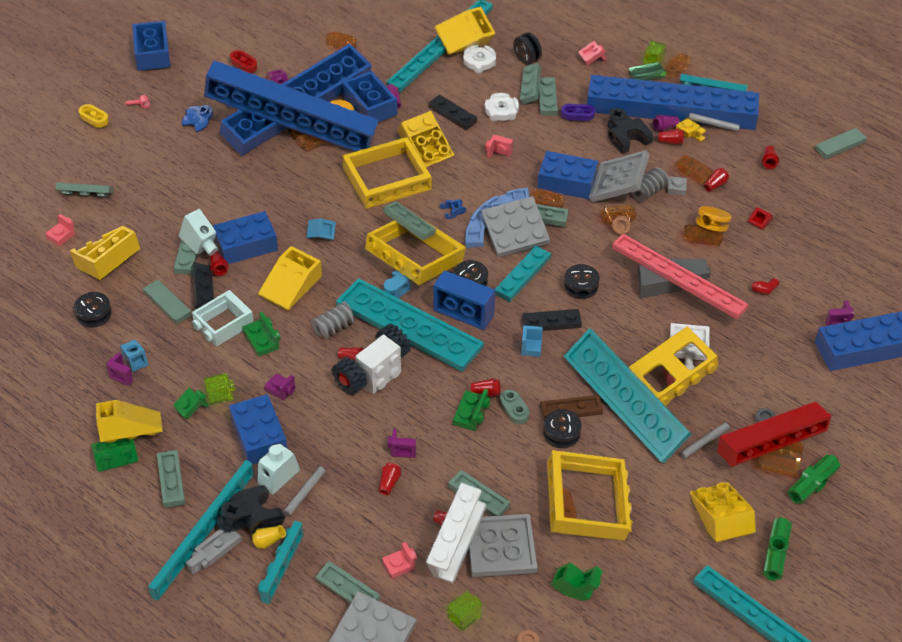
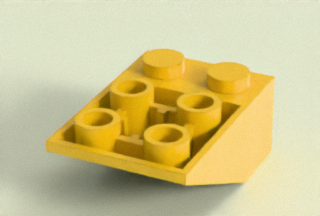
(465, 31)
(426, 138)
(291, 278)
(125, 420)
(724, 511)

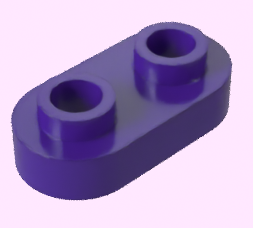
(578, 112)

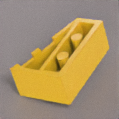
(107, 253)

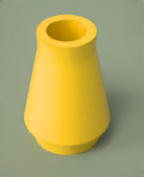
(268, 536)

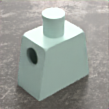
(198, 233)
(277, 468)

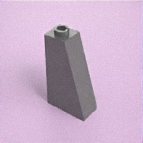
(653, 284)

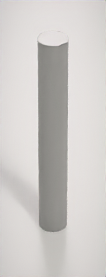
(715, 122)
(704, 440)
(304, 491)

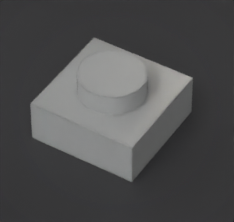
(677, 185)

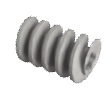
(651, 183)
(333, 319)

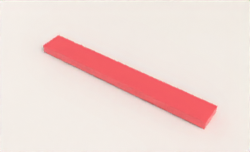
(680, 276)

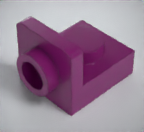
(278, 76)
(842, 315)
(119, 371)
(280, 386)
(401, 446)

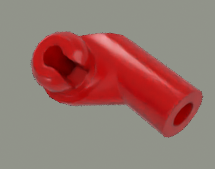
(764, 287)

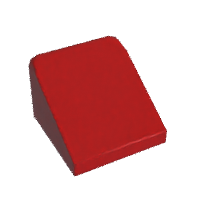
(760, 218)

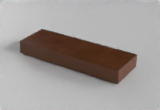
(580, 406)

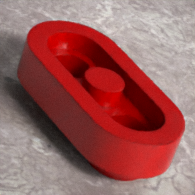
(243, 61)

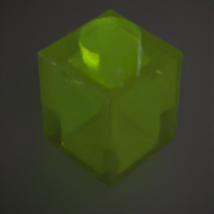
(654, 53)
(219, 388)
(464, 610)

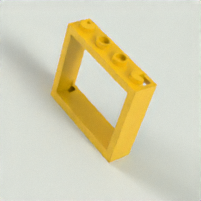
(393, 190)
(450, 248)
(591, 464)

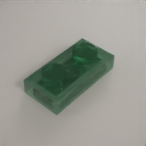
(647, 72)

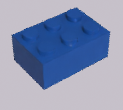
(151, 45)
(370, 96)
(567, 174)
(245, 237)
(464, 300)
(256, 427)

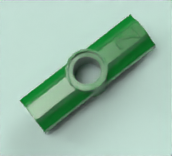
(814, 479)
(776, 557)

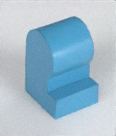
(397, 285)
(134, 355)

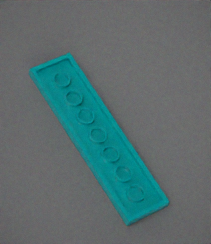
(421, 328)
(627, 395)

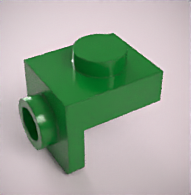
(190, 402)

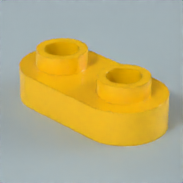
(93, 115)

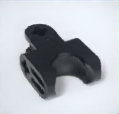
(623, 129)
(246, 511)

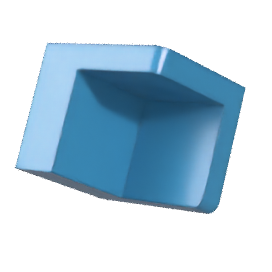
(321, 229)
(531, 341)

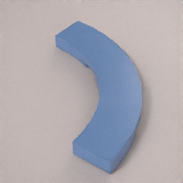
(476, 228)

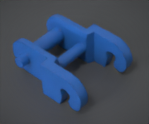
(452, 204)

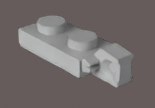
(212, 550)

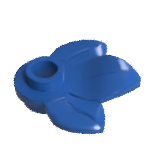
(198, 116)

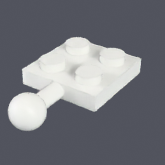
(691, 351)

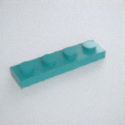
(705, 82)
(522, 273)
(283, 558)

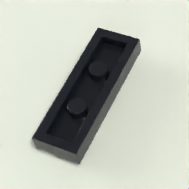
(452, 112)
(201, 284)
(553, 319)

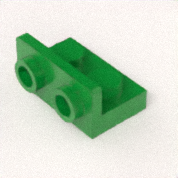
(262, 335)
(471, 410)
(114, 454)

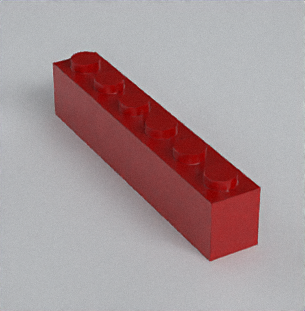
(773, 433)

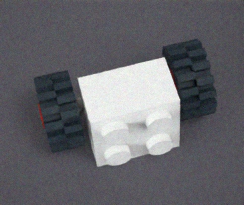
(375, 364)

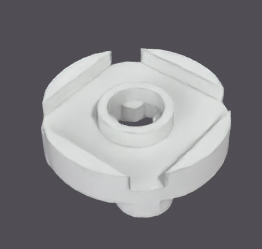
(479, 58)
(507, 112)

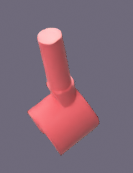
(143, 101)

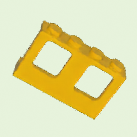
(665, 356)

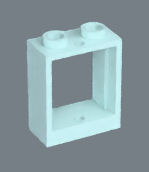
(214, 308)

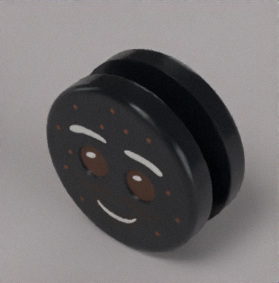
(527, 48)
(472, 271)
(581, 281)
(92, 309)
(562, 428)

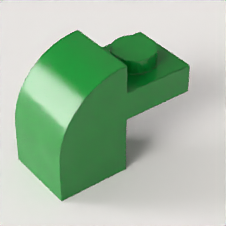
(576, 583)

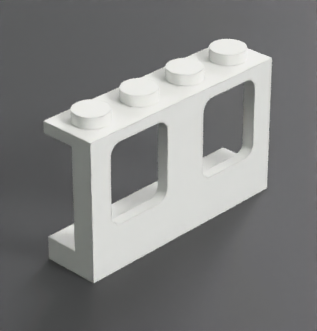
(456, 534)

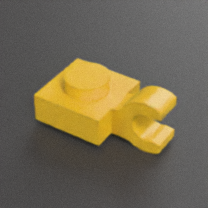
(691, 129)

